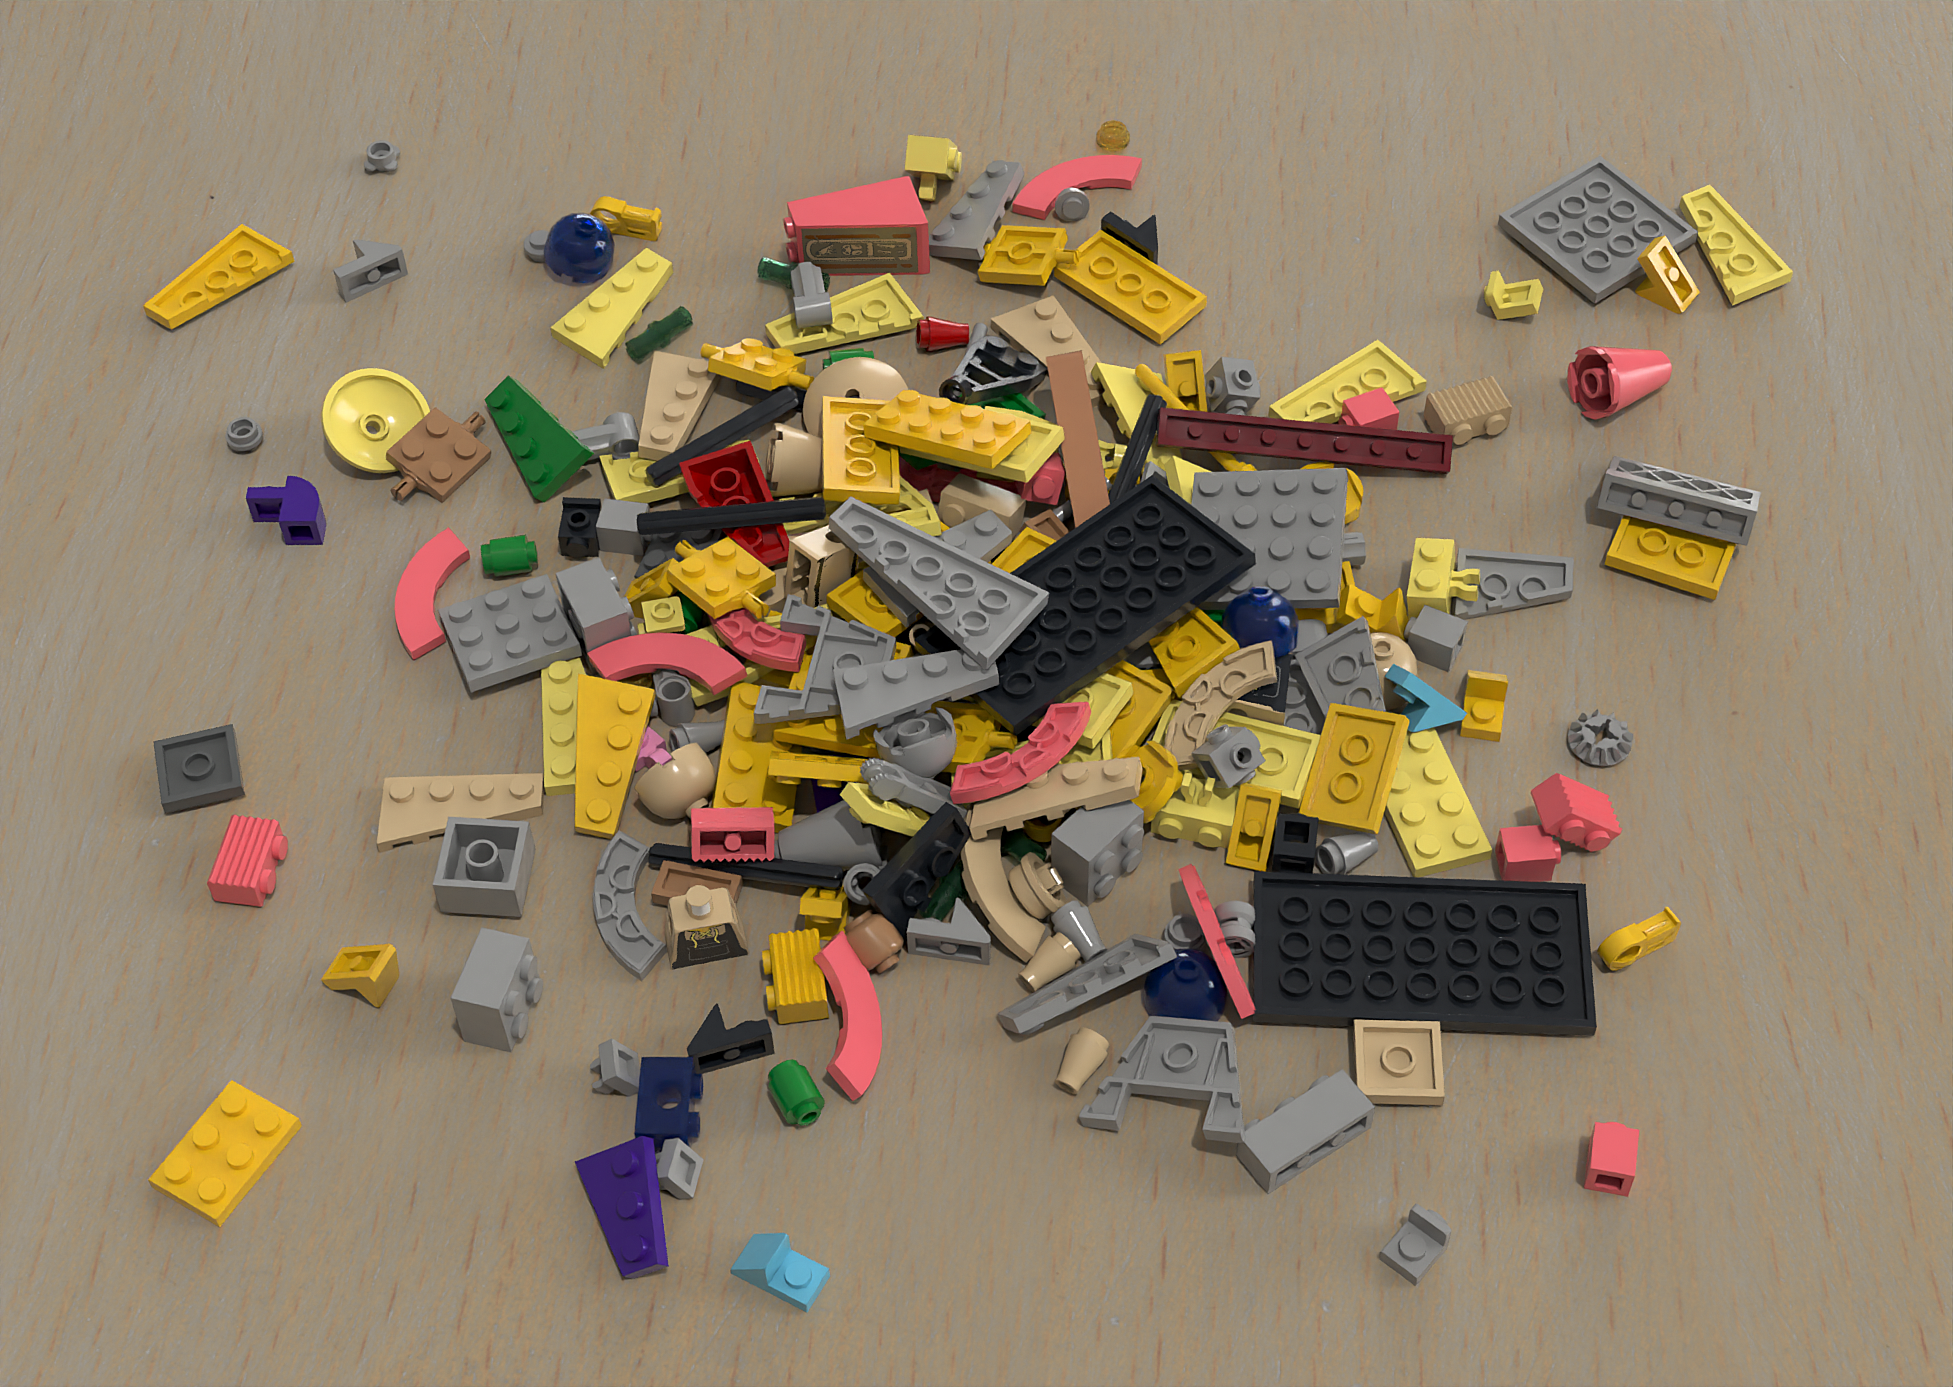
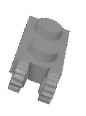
(906, 788)

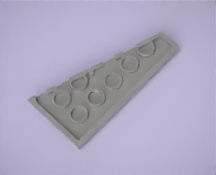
(958, 592)

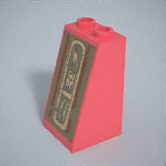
(861, 230)

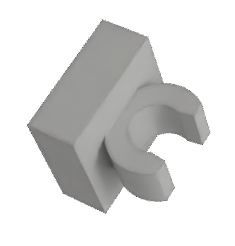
(618, 1069)
(678, 1168)

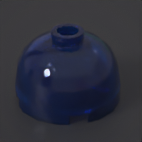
(580, 247)
(1262, 617)
(1186, 987)

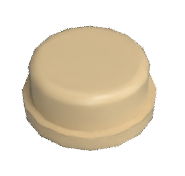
(1037, 886)

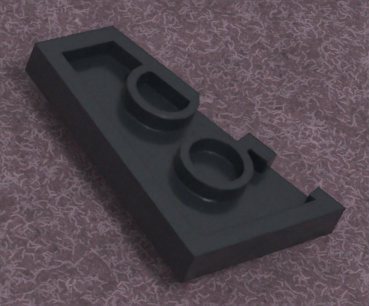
(911, 873)

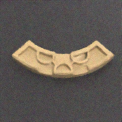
(1213, 694)
(991, 890)

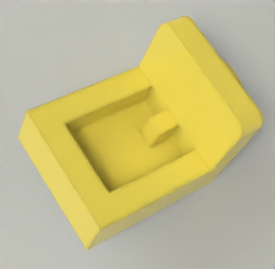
(1512, 298)
(662, 616)

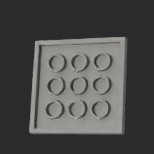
(1594, 227)
(1289, 523)

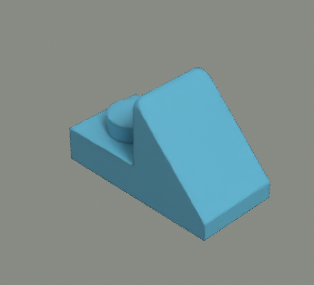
(1426, 705)
(781, 1271)

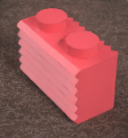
(1575, 812)
(732, 833)
(247, 861)

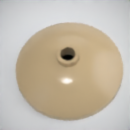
(850, 377)

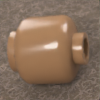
(874, 941)

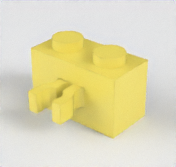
(931, 160)
(1435, 577)
(1198, 813)

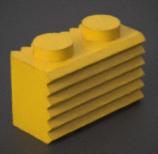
(797, 978)

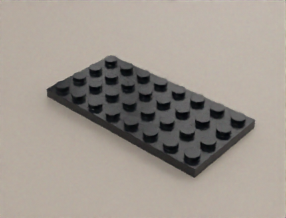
(1109, 594)
(1422, 952)

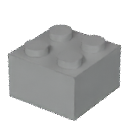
(594, 606)
(1097, 848)
(484, 866)
(497, 990)

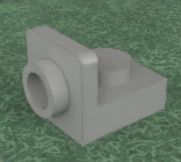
(1417, 1244)

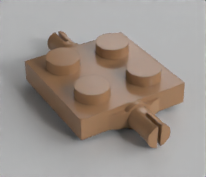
(438, 455)

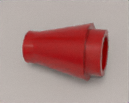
(940, 333)

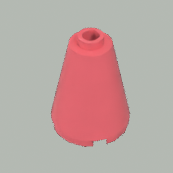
(1615, 377)

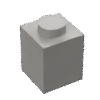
(618, 527)
(1436, 637)

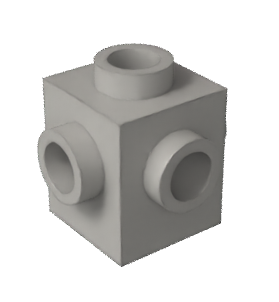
(1232, 385)
(1229, 756)

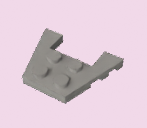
(837, 647)
(1180, 1062)

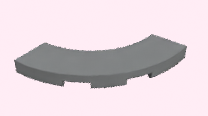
(616, 910)

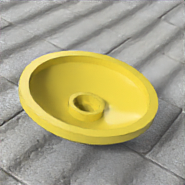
(375, 400)

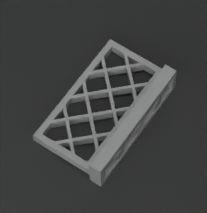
(1679, 500)

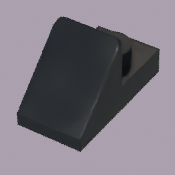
(1140, 239)
(720, 1048)

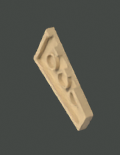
(1046, 331)
(673, 403)
(1059, 790)
(421, 805)

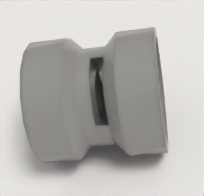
(1236, 922)

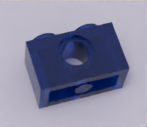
(664, 1082)

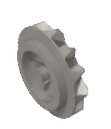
(1610, 749)

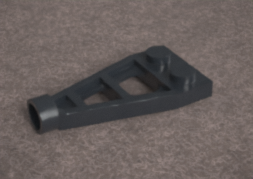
(1018, 368)

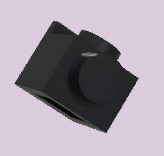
(578, 527)
(1295, 843)

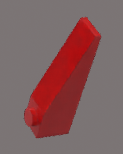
(736, 478)

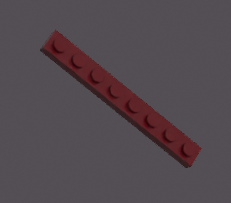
(1304, 440)

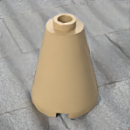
(794, 462)

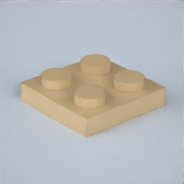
(1399, 1061)

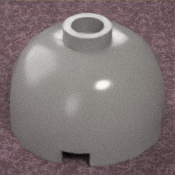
(918, 742)

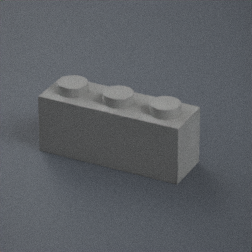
(1305, 1130)

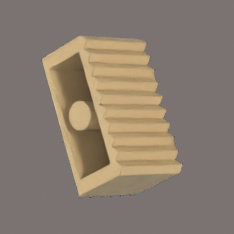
(1468, 410)

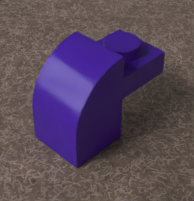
(294, 507)

